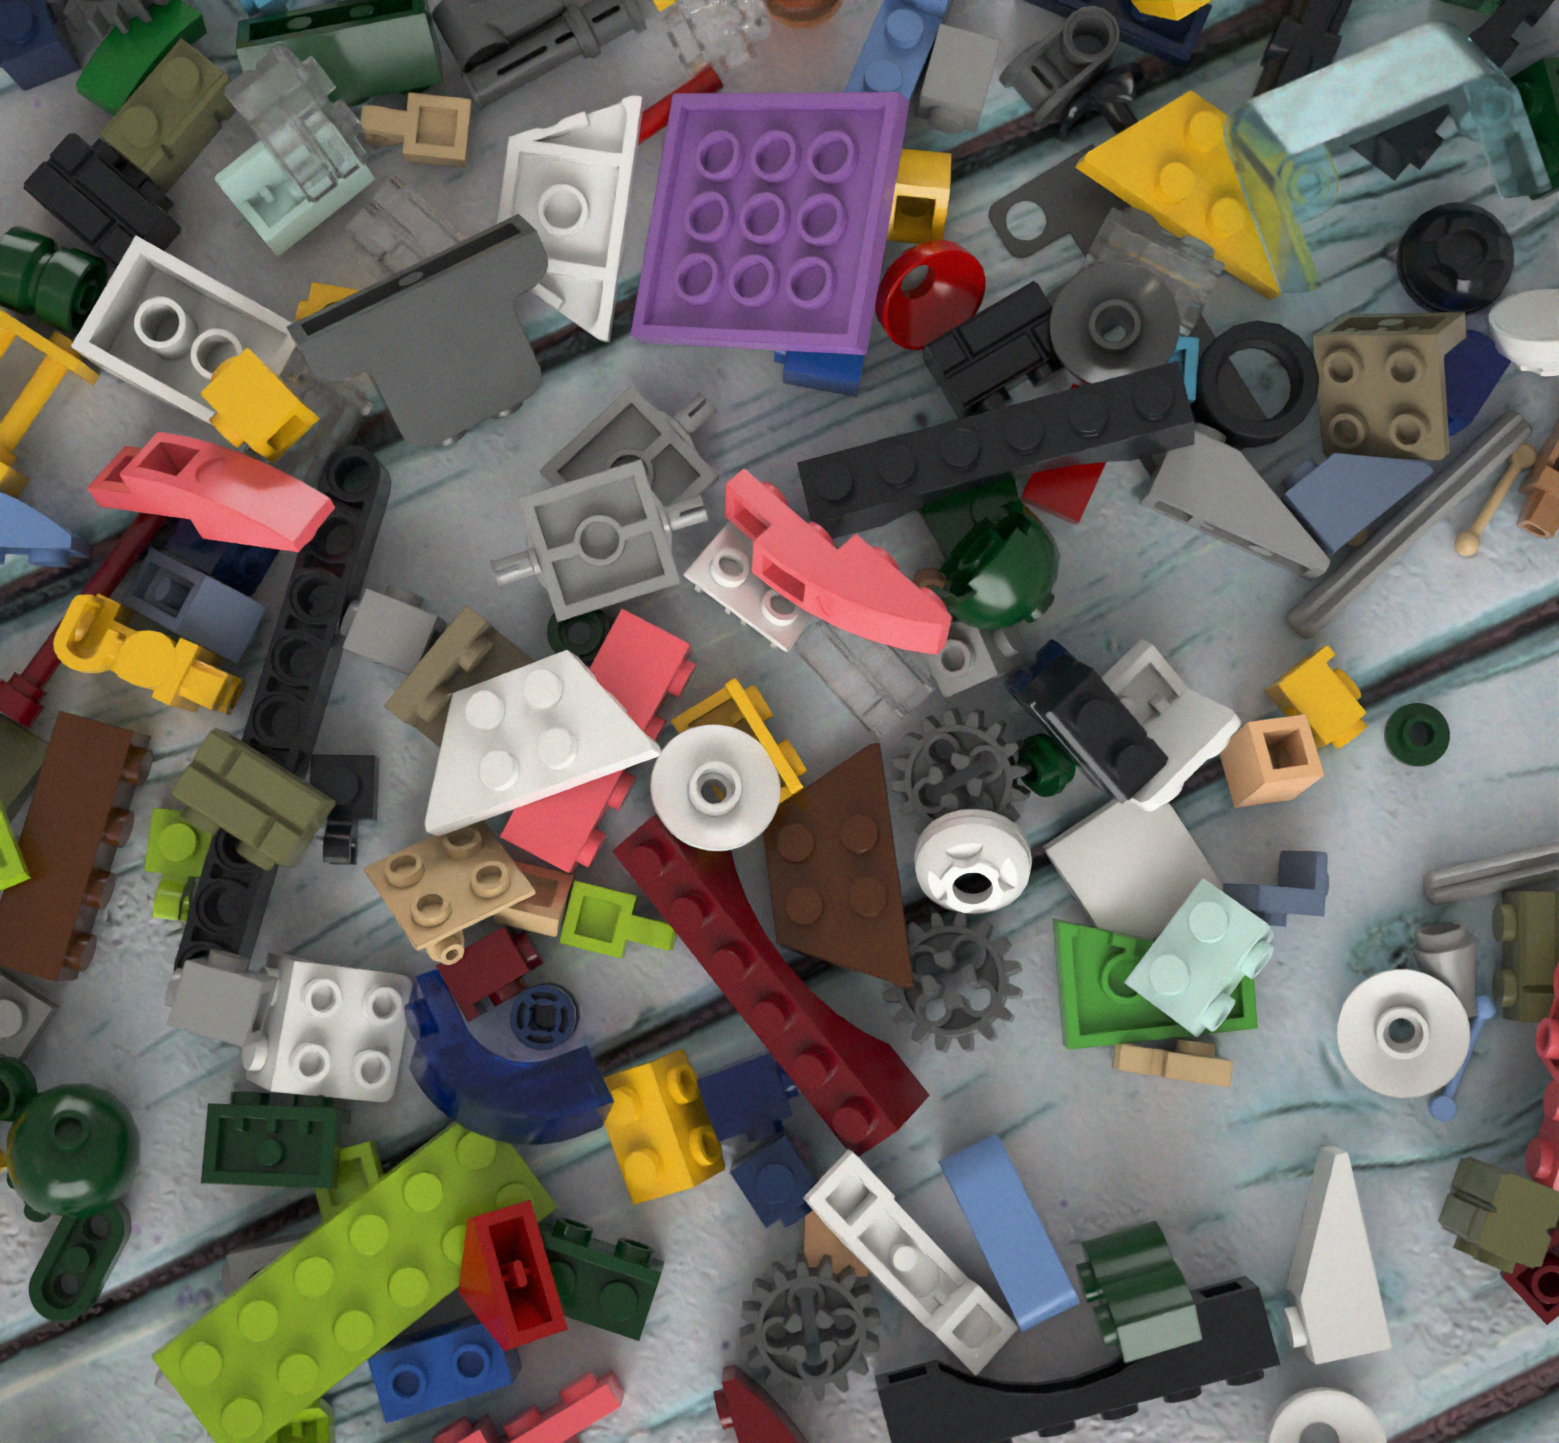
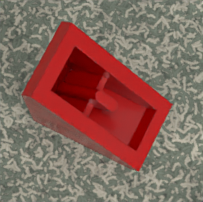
(509, 1277)

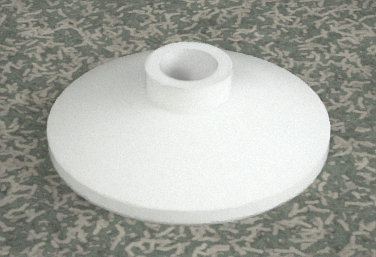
(721, 759)
(1409, 1065)

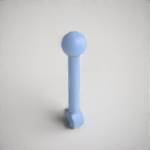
(1443, 1106)

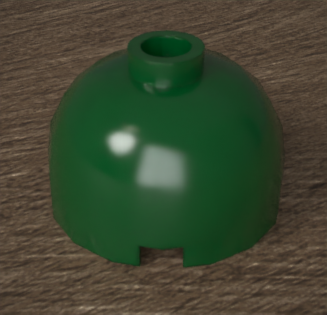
(1001, 571)
(72, 1150)

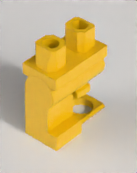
(181, 673)

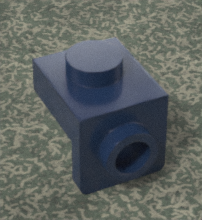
(231, 563)

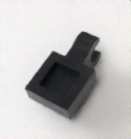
(354, 786)

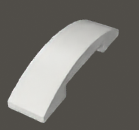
(909, 1263)

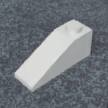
(1332, 1275)

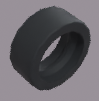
(1295, 359)

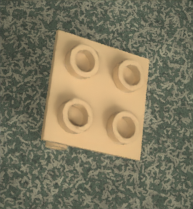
(448, 886)

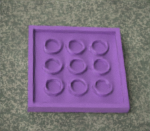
(770, 220)

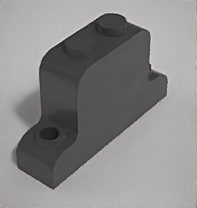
(438, 335)

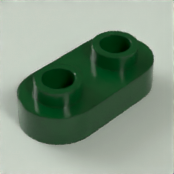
(85, 1256)

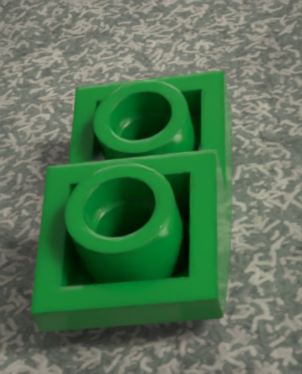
(128, 59)

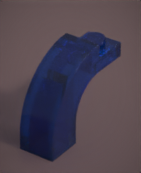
(493, 1094)

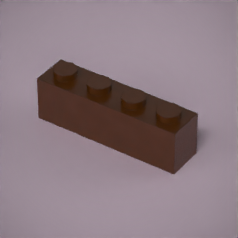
(70, 846)

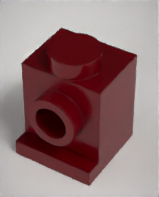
(492, 970)

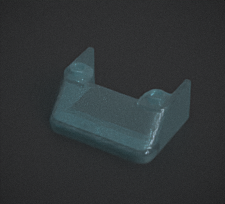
(1287, 134)

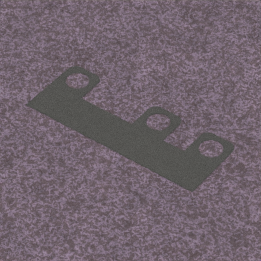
(1080, 206)

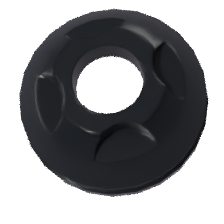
(1435, 278)

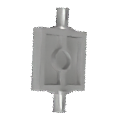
(635, 431)
(599, 540)

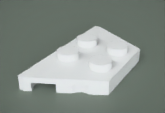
(577, 195)
(529, 740)

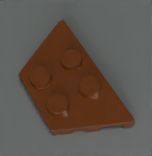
(839, 873)

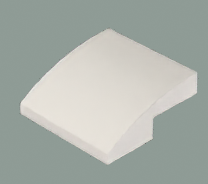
(1130, 866)

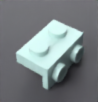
(275, 204)
(1202, 959)

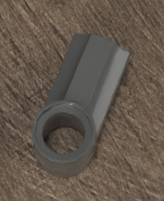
(487, 28)

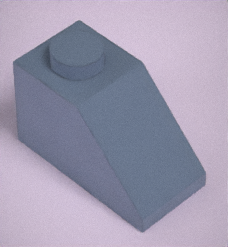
(1347, 494)
(194, 605)

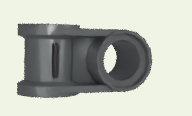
(1055, 71)

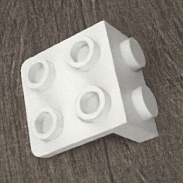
(1175, 717)
(330, 1031)

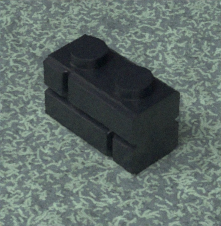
(97, 202)
(995, 353)
(1093, 727)

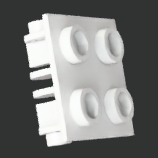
(727, 576)

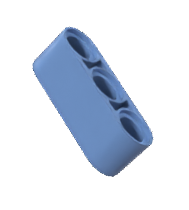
(1009, 1232)

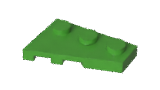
(1106, 1011)

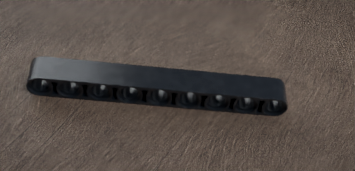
(281, 688)

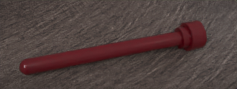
(23, 693)

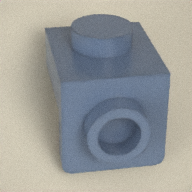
(1300, 889)

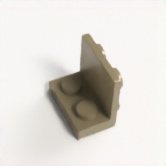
(1386, 383)
(461, 657)

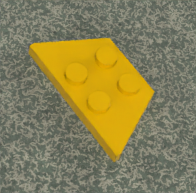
(1185, 179)

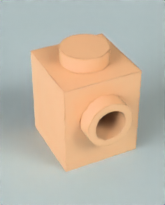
(1271, 761)

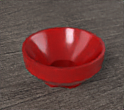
(940, 303)

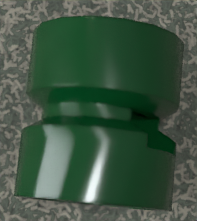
(48, 280)

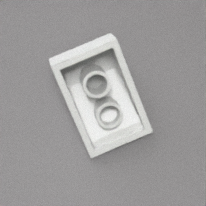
(172, 328)

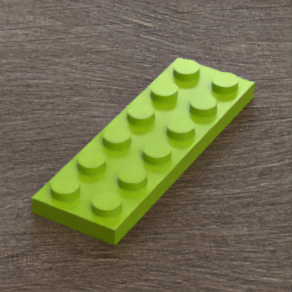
(343, 1287)

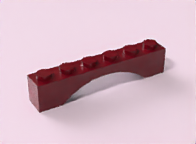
(842, 1071)

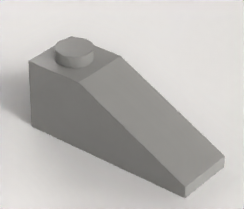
(1227, 499)

